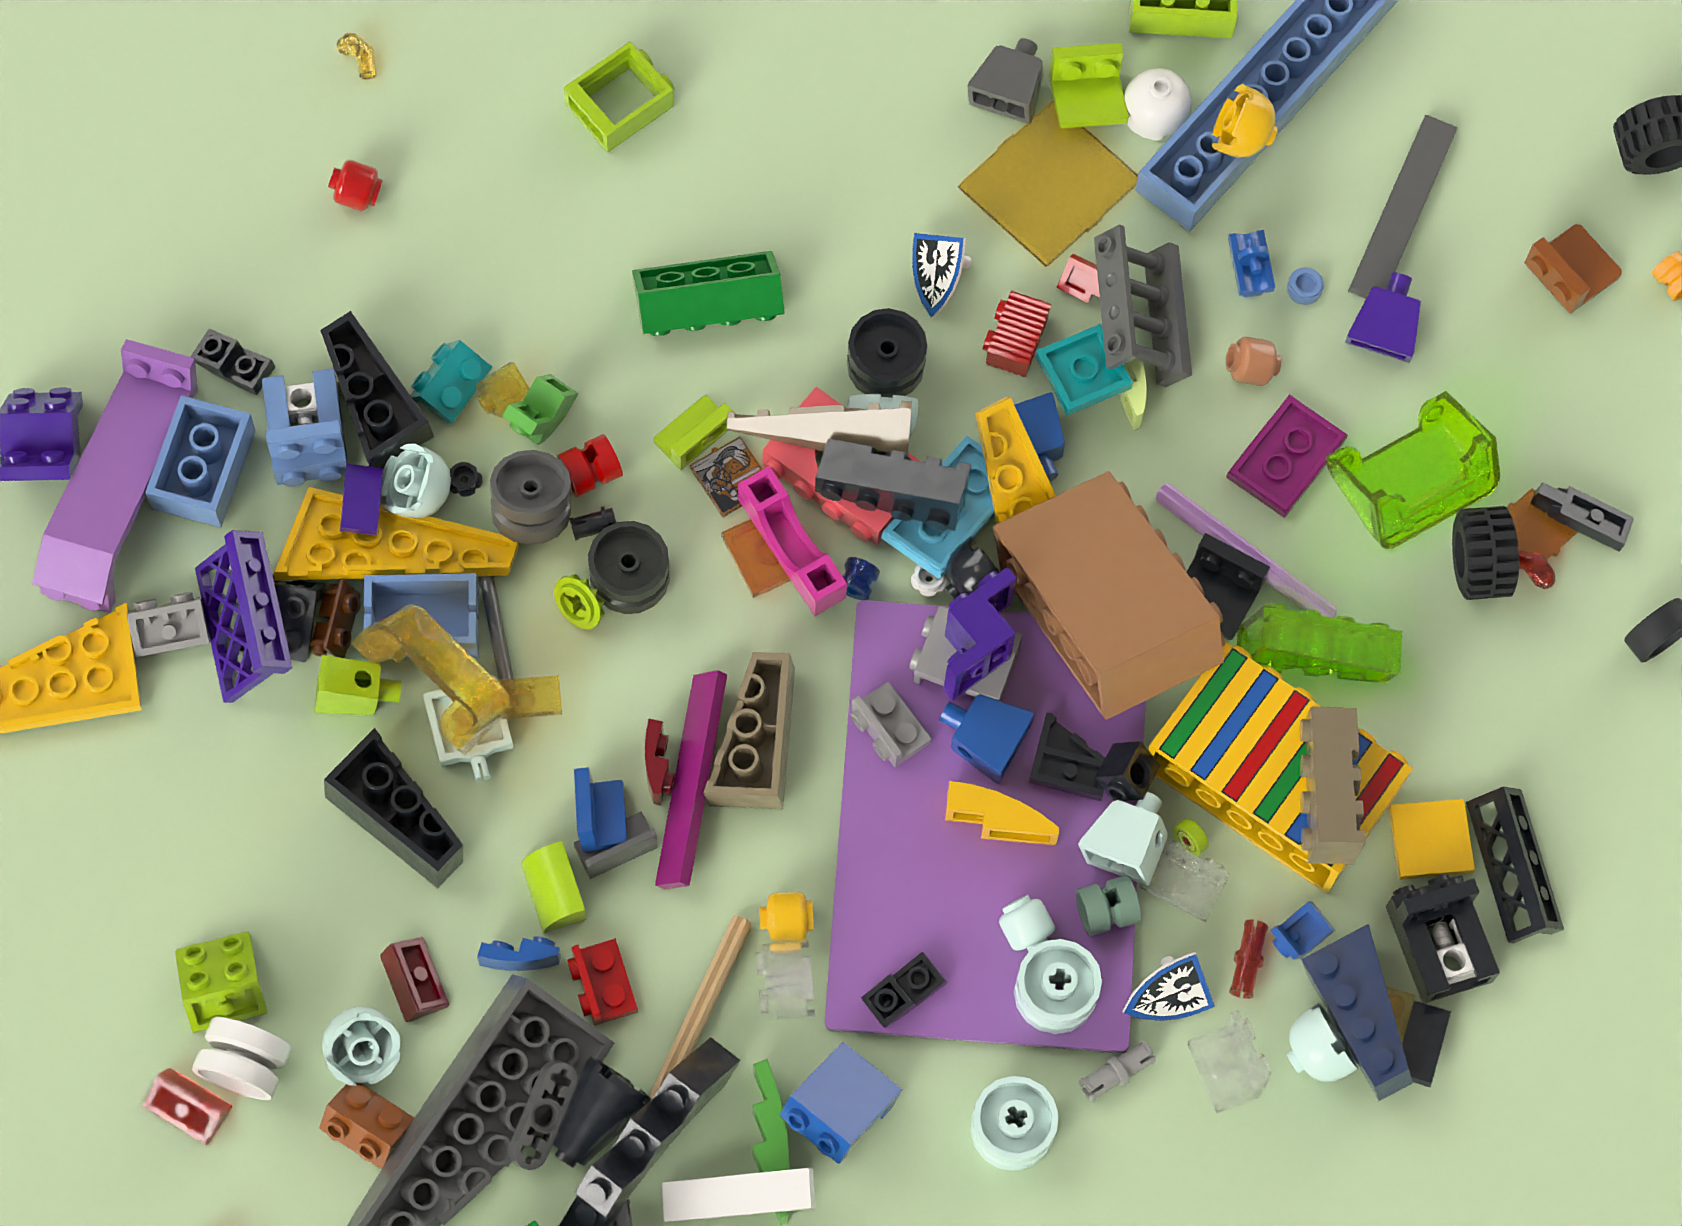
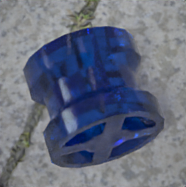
(859, 577)

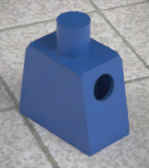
(1044, 430)
(987, 733)

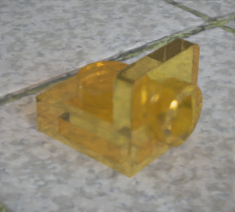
(501, 389)

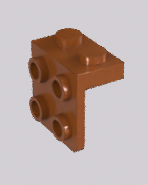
(1572, 267)

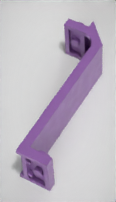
(112, 478)

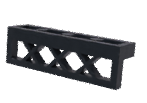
(1526, 859)

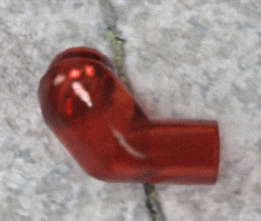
(1537, 569)

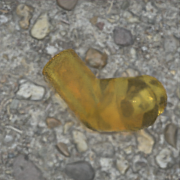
(355, 45)

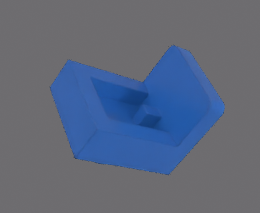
(1301, 932)

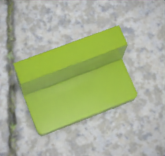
(693, 431)

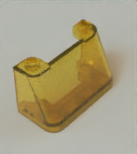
(475, 694)

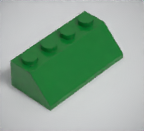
(708, 293)

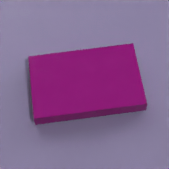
(1286, 456)

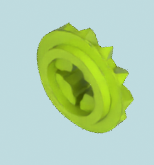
(569, 593)

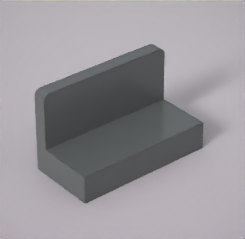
(639, 842)

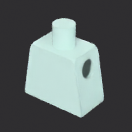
(1127, 839)

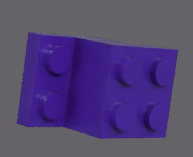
(39, 435)
(979, 632)

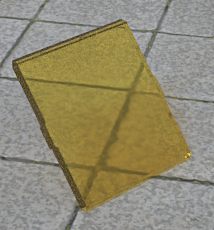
(1049, 184)

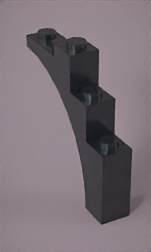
(649, 1134)

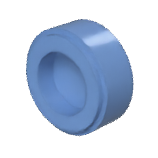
(1305, 286)

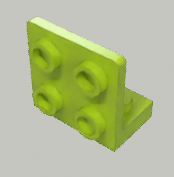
(1088, 85)
(219, 981)

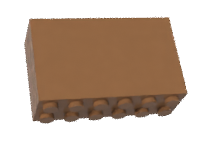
(1110, 594)

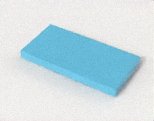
(933, 547)

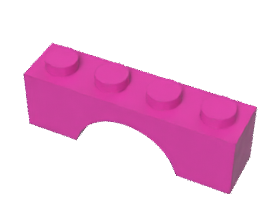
(778, 524)

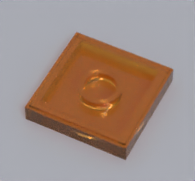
(754, 558)

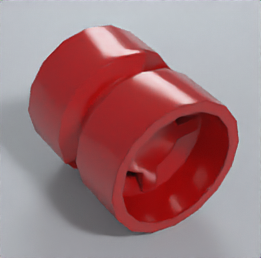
(591, 465)

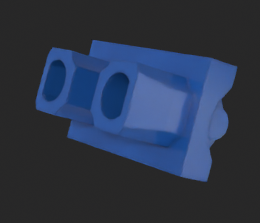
(1251, 263)

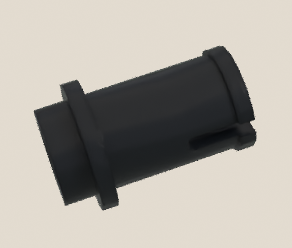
(592, 523)

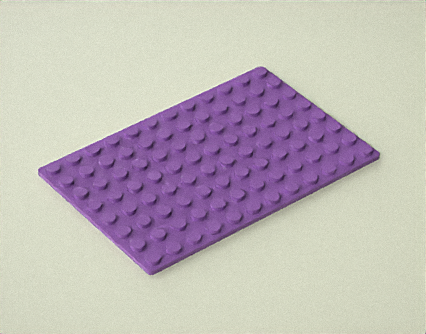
(937, 886)

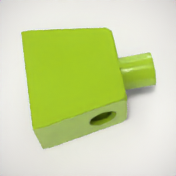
(352, 687)

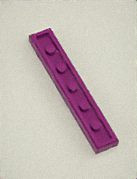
(690, 780)

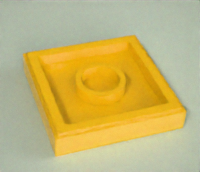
(1431, 839)

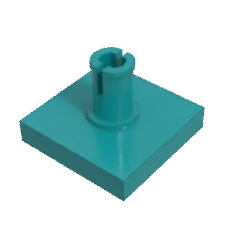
(1079, 370)

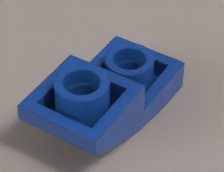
(532, 955)

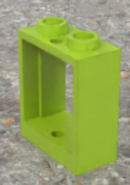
(627, 57)

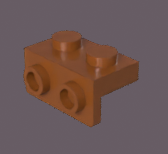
(365, 1123)

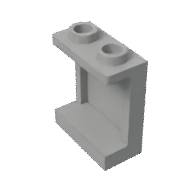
(932, 660)

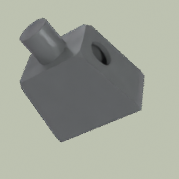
(1008, 81)

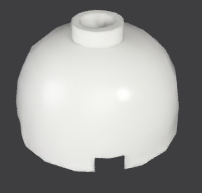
(1157, 103)

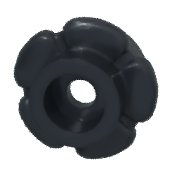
(468, 471)

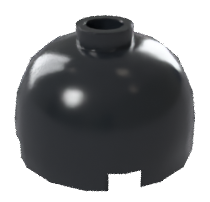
(967, 568)

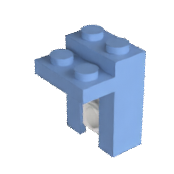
(310, 448)

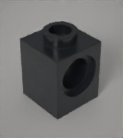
(1127, 771)

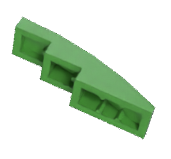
(774, 1151)

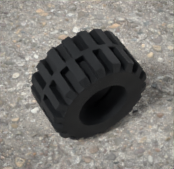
(1651, 136)
(1485, 552)

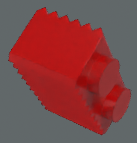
(1017, 333)

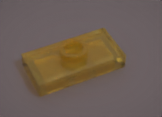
(533, 696)

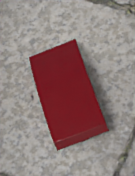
(657, 769)

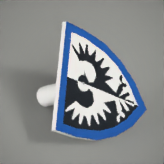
(937, 268)
(1171, 991)

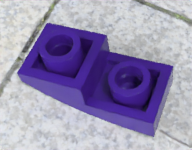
(361, 499)

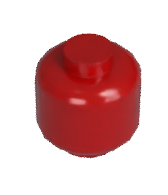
(355, 185)

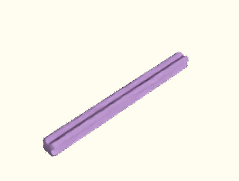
(1277, 576)

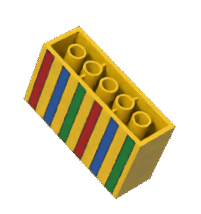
(1239, 758)

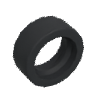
(1656, 631)

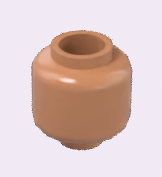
(1252, 361)

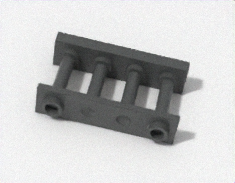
(1165, 303)

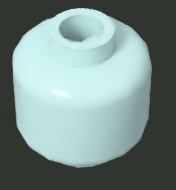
(1026, 923)

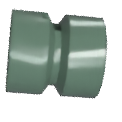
(1095, 910)

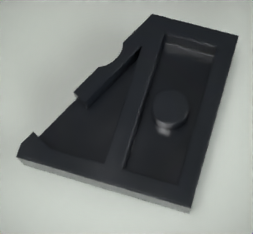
(1066, 762)

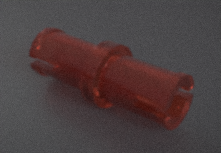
(1248, 959)

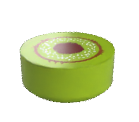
(1191, 835)

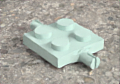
(495, 741)

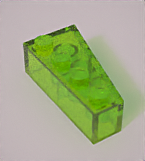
(1321, 644)

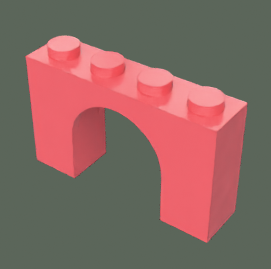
(800, 468)

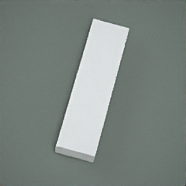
(738, 1195)

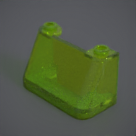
(1421, 475)

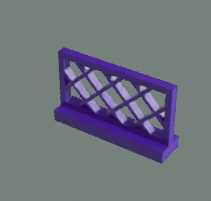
(257, 614)

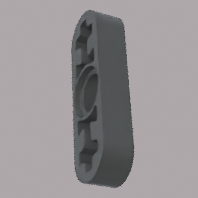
(527, 1121)

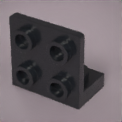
(1228, 580)
(297, 607)

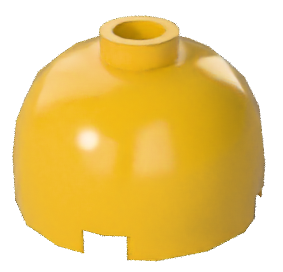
(1245, 124)

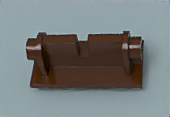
(340, 605)

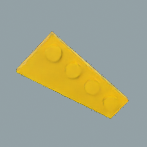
(1010, 461)

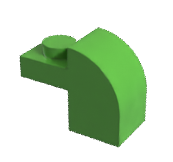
(541, 408)

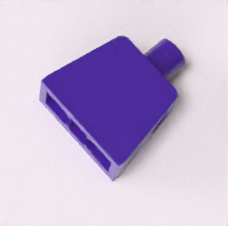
(1388, 320)

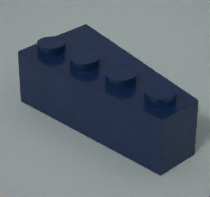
(1357, 1000)

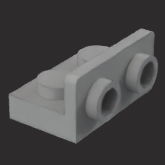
(167, 625)
(890, 724)

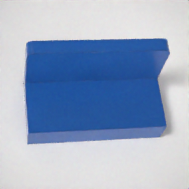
(599, 812)

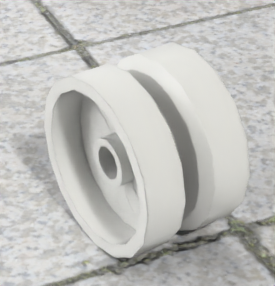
(241, 1058)

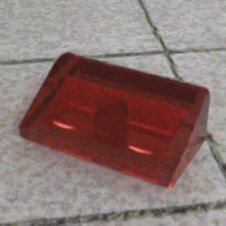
(186, 1105)

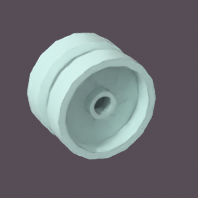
(1060, 964)
(1006, 1144)

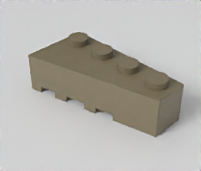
(755, 748)
(1331, 786)

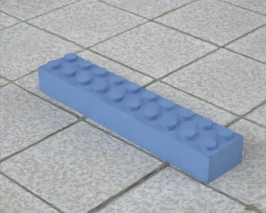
(1285, 67)

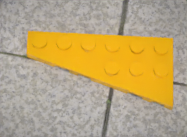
(401, 547)
(72, 677)

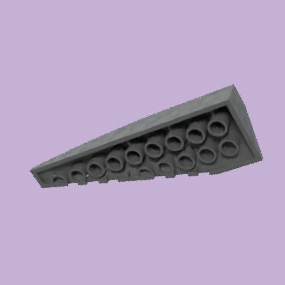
(476, 1106)

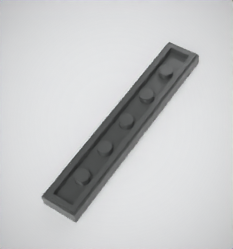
(1403, 206)

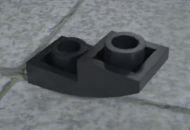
(232, 362)
(904, 990)
(1424, 1041)

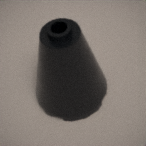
(596, 1112)

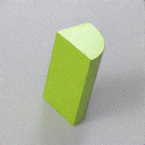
(553, 887)

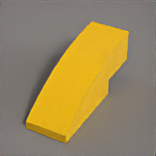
(999, 814)

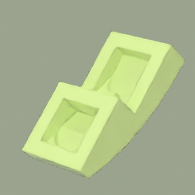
(1135, 398)

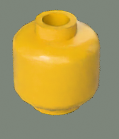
(787, 916)

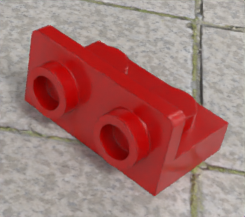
(603, 980)

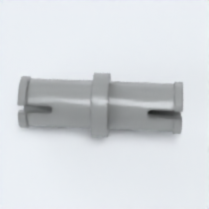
(1117, 1071)

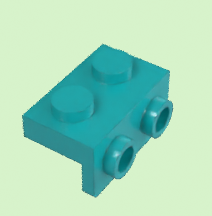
(450, 380)

